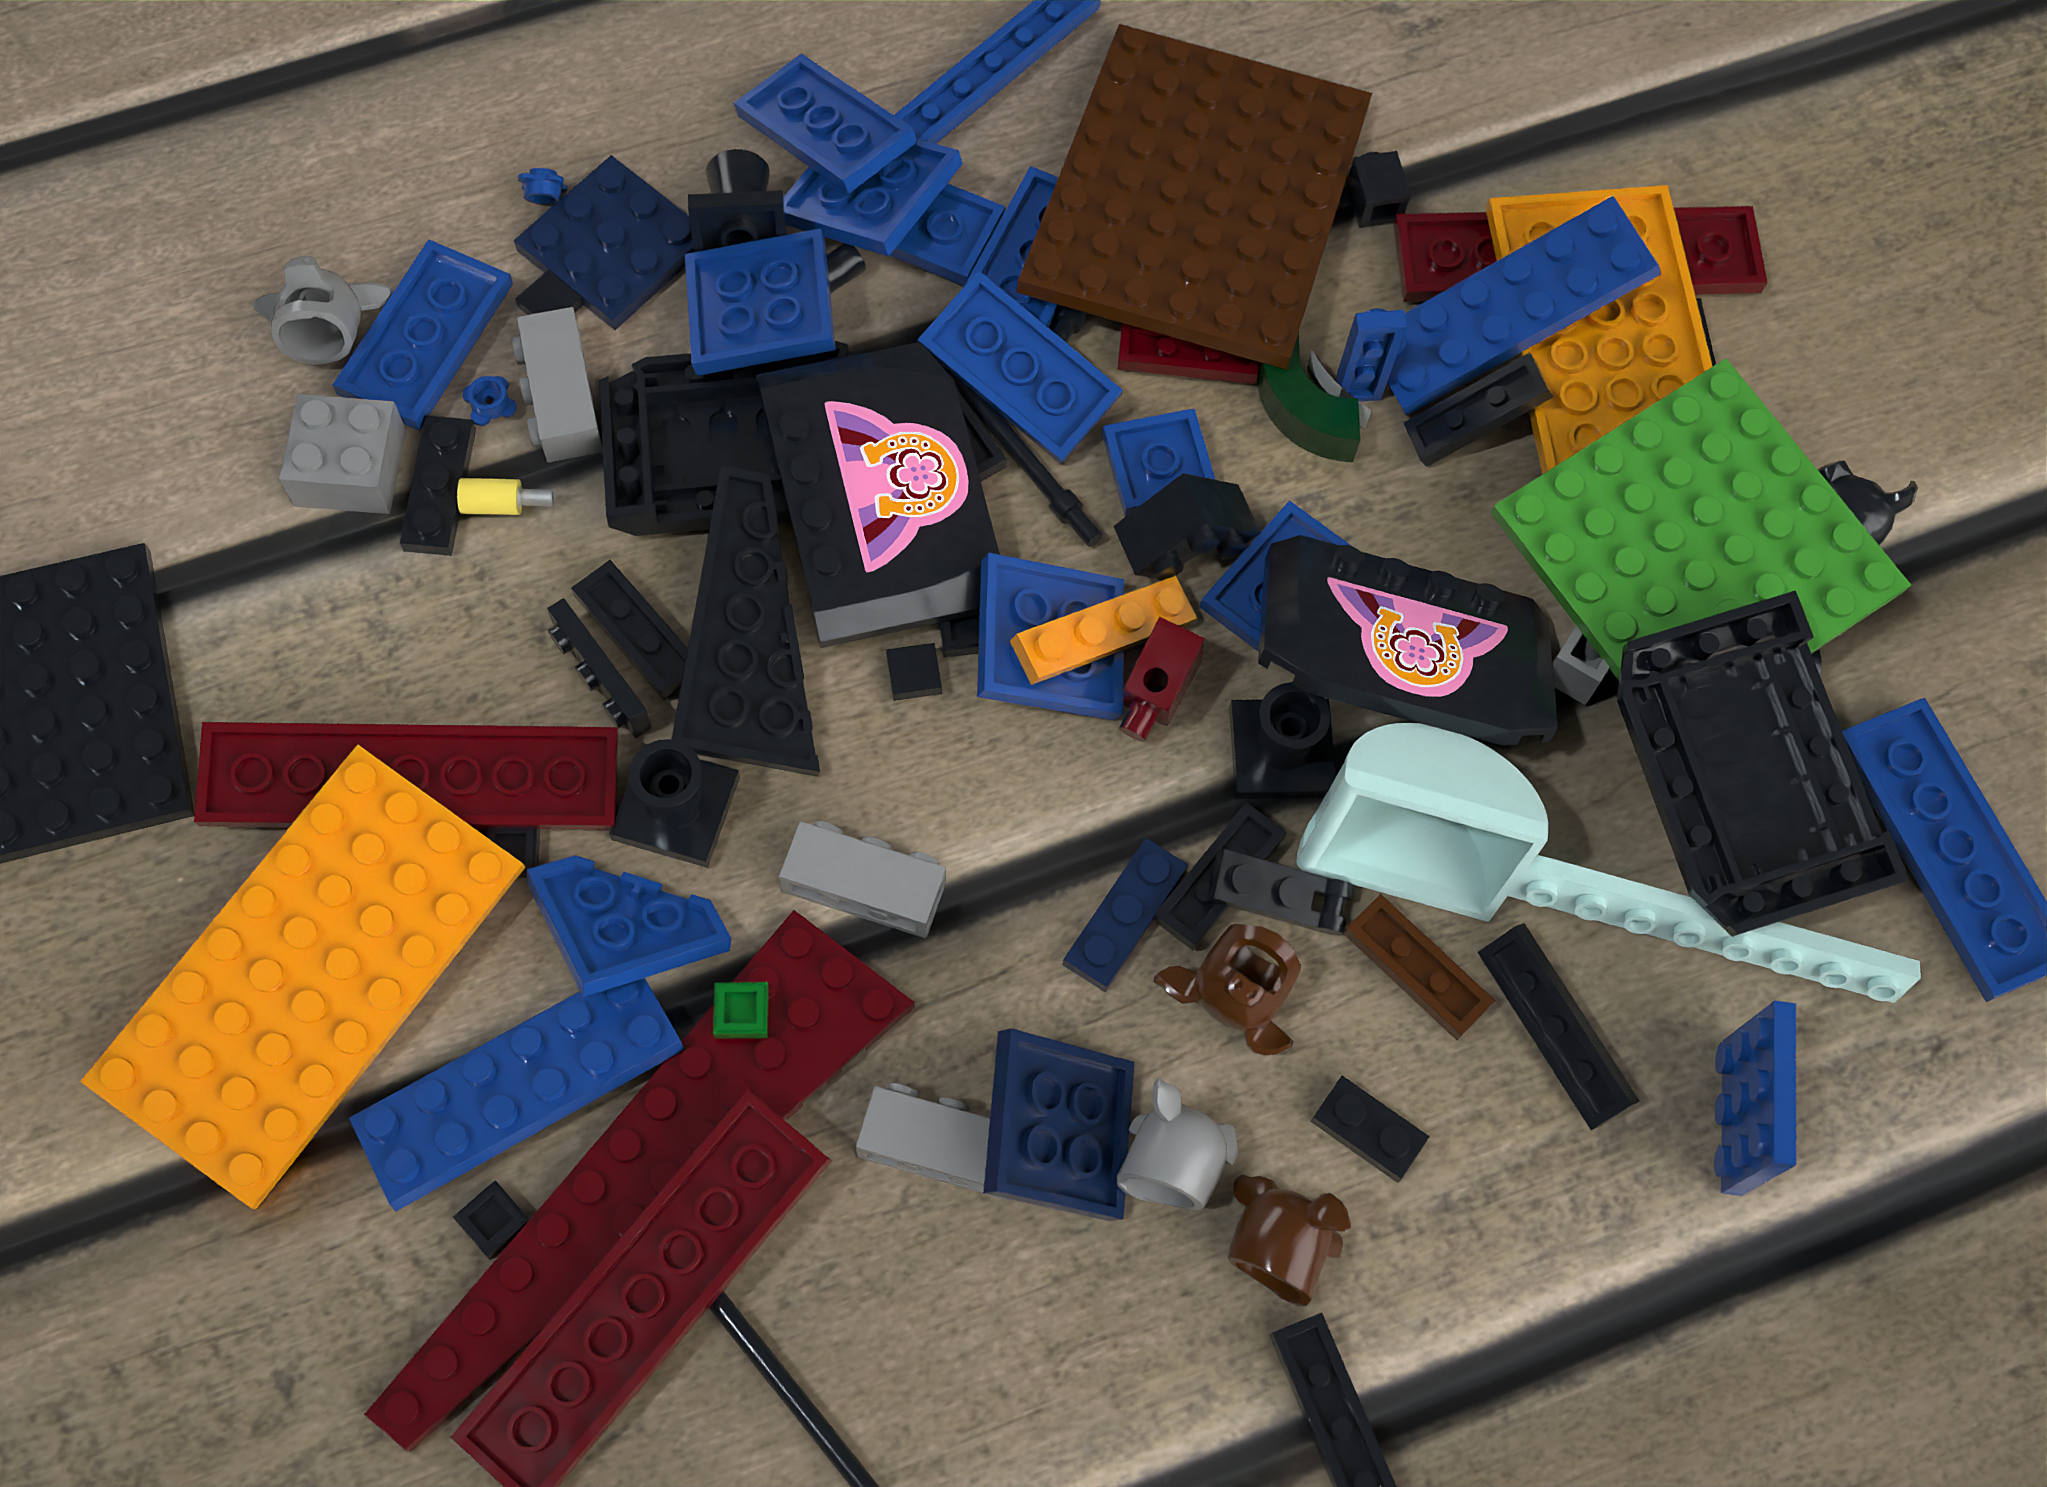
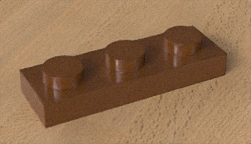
(1419, 967)

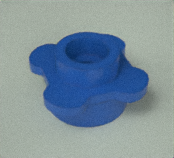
(542, 186)
(489, 388)

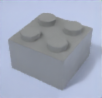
(343, 454)

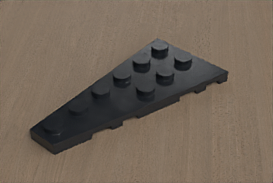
(743, 657)

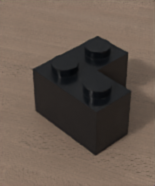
(1184, 521)

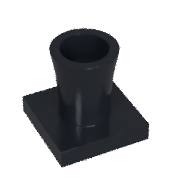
(738, 204)
(1282, 745)
(674, 802)

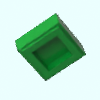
(741, 1010)

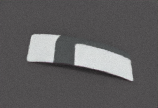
(1329, 385)

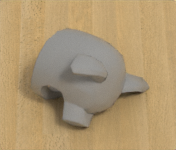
(318, 311)
(1176, 1153)

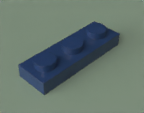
(1125, 915)

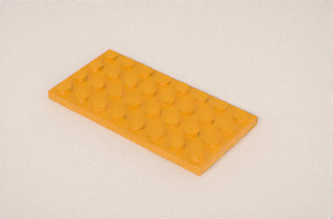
(1623, 352)
(303, 977)

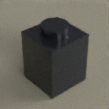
(1377, 188)

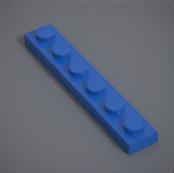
(993, 66)

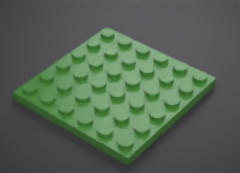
(1692, 518)

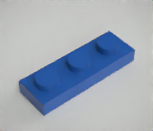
(1371, 353)

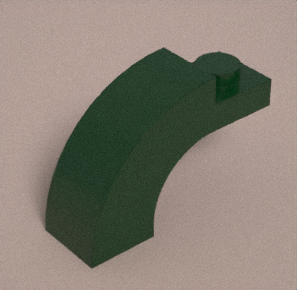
(1307, 414)

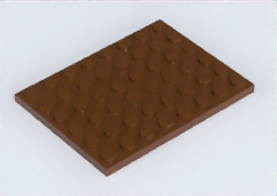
(1197, 196)

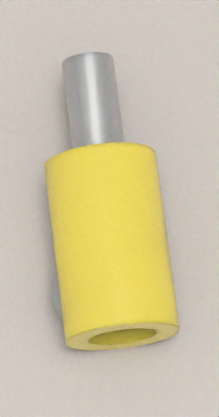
(499, 496)

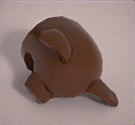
(1240, 985)
(1285, 1237)

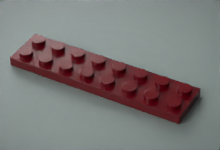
(1449, 247)
(476, 771)
(641, 1298)

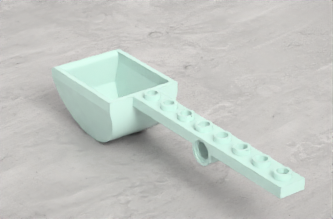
(1464, 830)

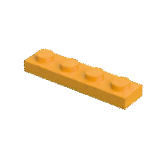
(1100, 630)

